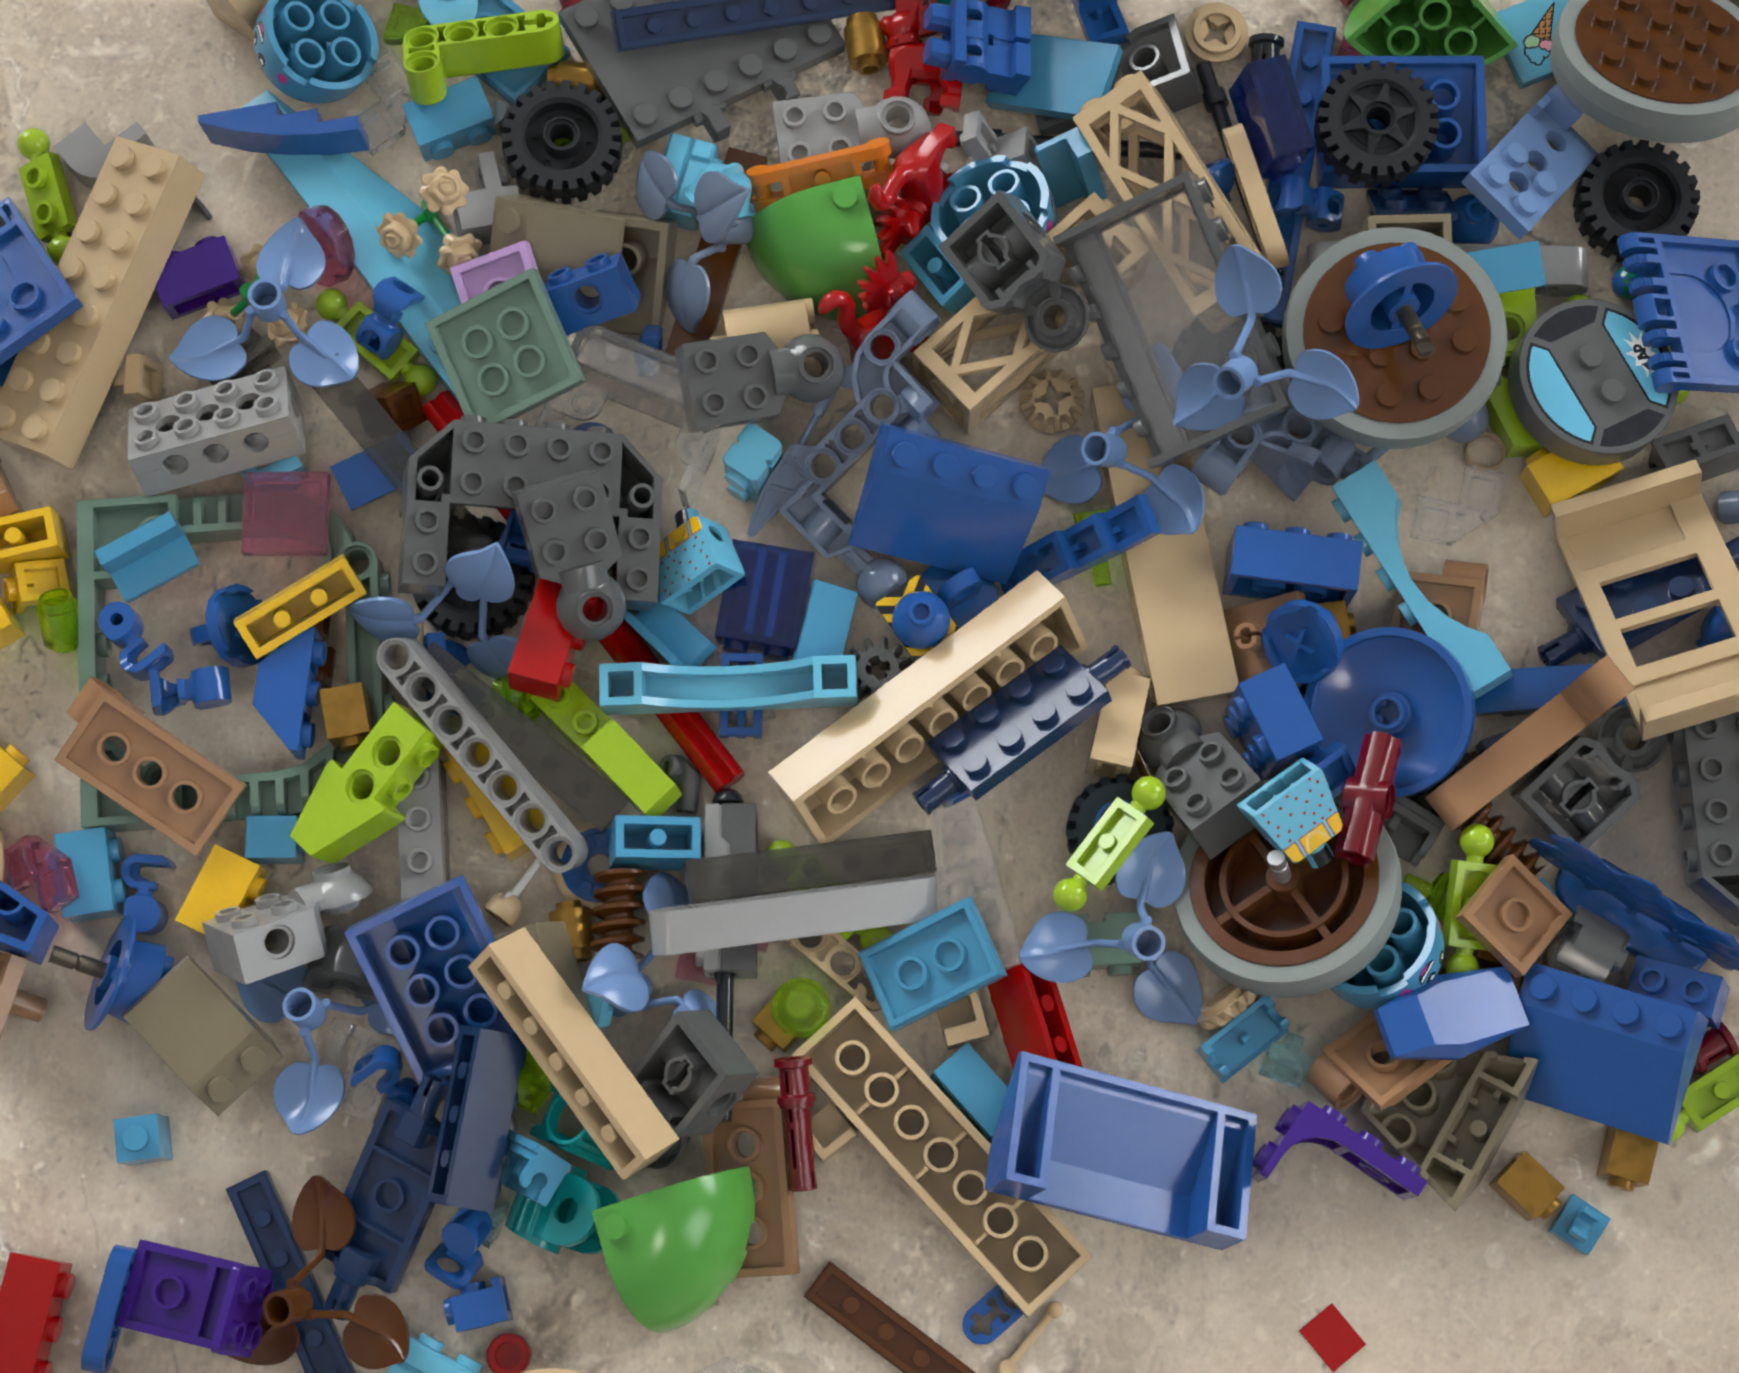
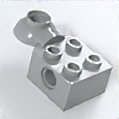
(842, 121)
(282, 929)

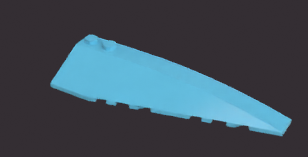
(361, 202)

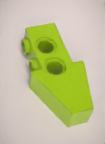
(1520, 316)
(610, 750)
(341, 812)

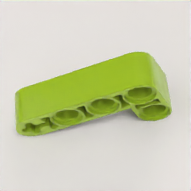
(478, 47)

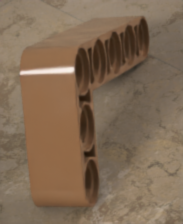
(1530, 743)

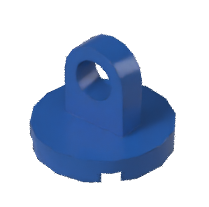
(962, 592)
(220, 628)
(1304, 639)

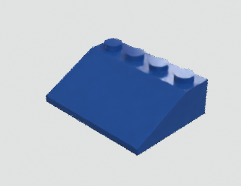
(1460, 97)
(947, 503)
(420, 972)
(1607, 1051)

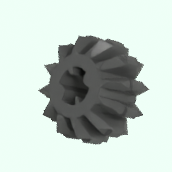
(877, 656)

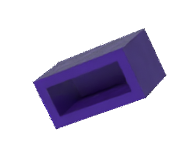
(199, 276)

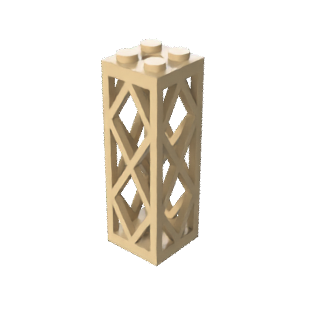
(1122, 114)
(974, 403)

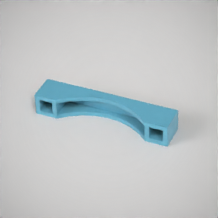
(1375, 511)
(682, 689)

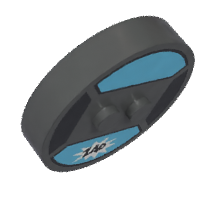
(1587, 384)

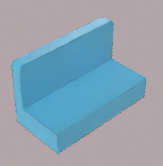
(1069, 167)
(148, 557)
(671, 635)

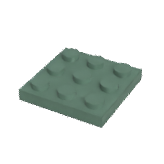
(506, 350)

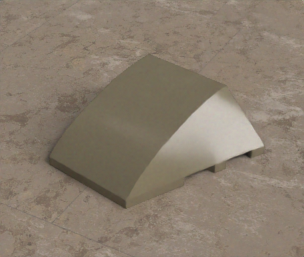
(1457, 1120)

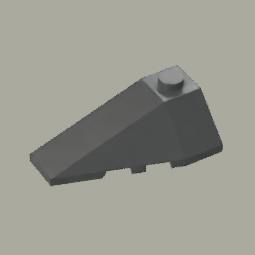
(1162, 57)

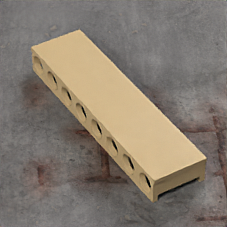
(1169, 585)

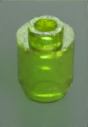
(58, 620)

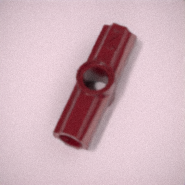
(1368, 798)

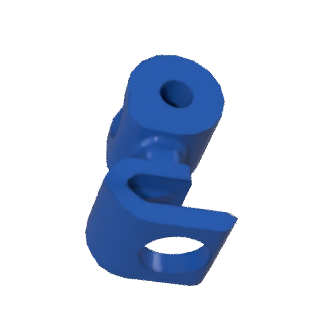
(1321, 205)
(379, 330)
(125, 630)
(206, 688)
(149, 913)
(389, 1059)
(461, 1242)

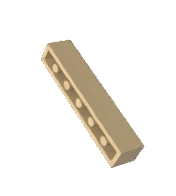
(573, 1053)

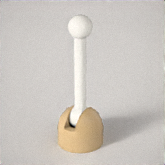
(506, 905)

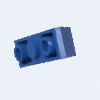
(289, 689)

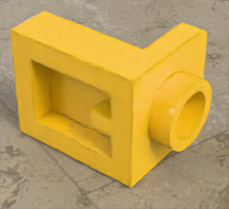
(31, 579)

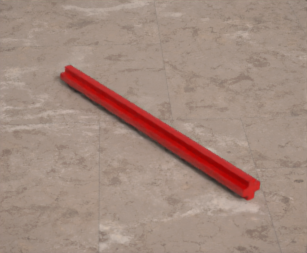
(626, 646)

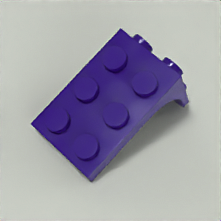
(1327, 1128)
(196, 1299)

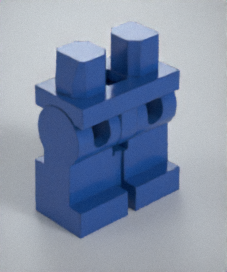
(980, 44)

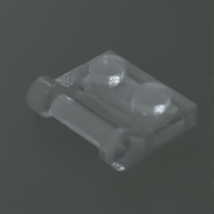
(363, 1100)

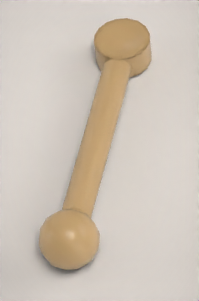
(1054, 1310)

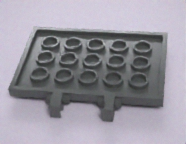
(692, 80)

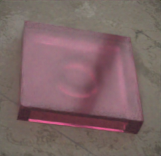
(286, 514)

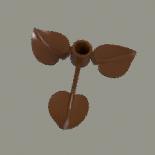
(376, 1329)

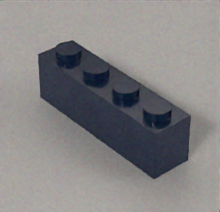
(476, 1119)

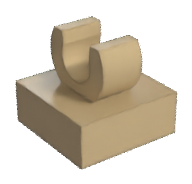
(140, 378)

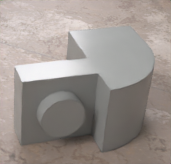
(981, 142)
(86, 153)
(480, 205)

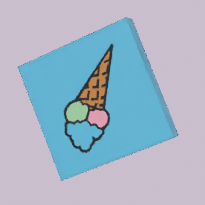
(1533, 29)

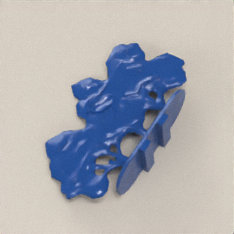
(1655, 922)

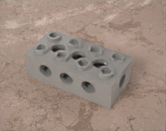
(189, 450)

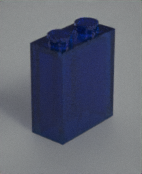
(1272, 116)
(768, 603)

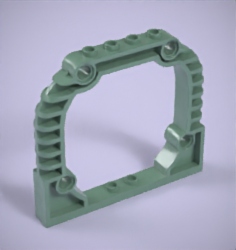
(209, 521)

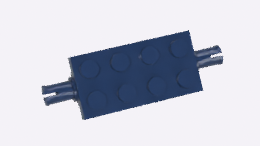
(1628, 598)
(1018, 723)
(389, 1195)

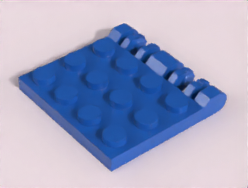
(31, 285)
(1694, 301)

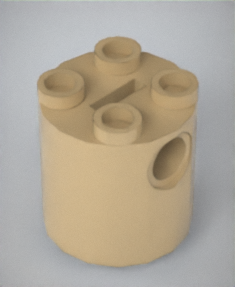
(778, 320)

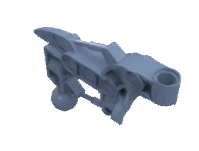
(1294, 461)
(799, 490)

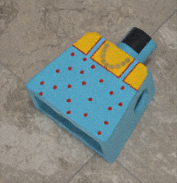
(696, 562)
(1296, 813)

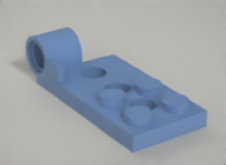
(1527, 140)

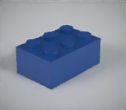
(1277, 562)
(1271, 722)

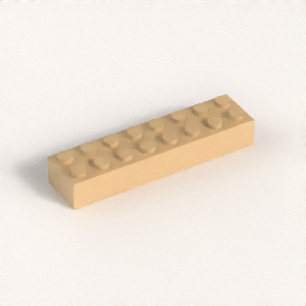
(113, 270)
(884, 738)
(939, 1156)

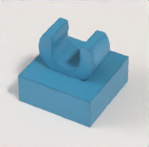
(1579, 1224)

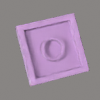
(492, 269)

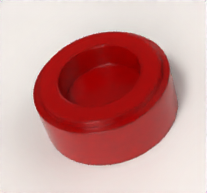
(508, 1354)

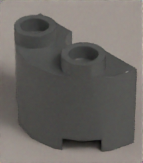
(1592, 944)
(337, 969)

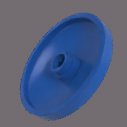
(1401, 687)

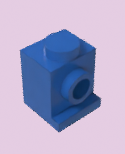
(479, 1305)

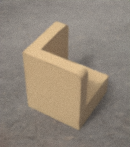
(963, 1022)
(830, 1132)

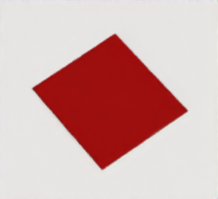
(1332, 1337)

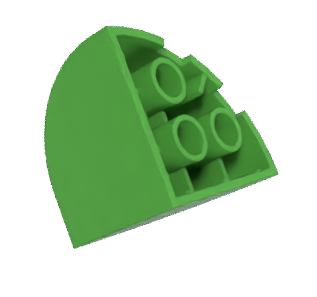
(1428, 29)
(816, 243)
(678, 1246)

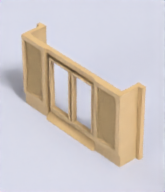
(1636, 531)

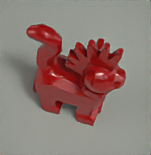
(906, 59)
(920, 182)
(881, 294)

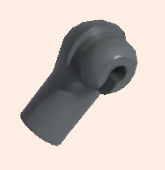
(686, 779)

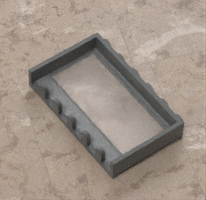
(1154, 298)

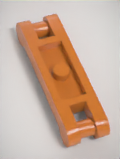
(821, 169)

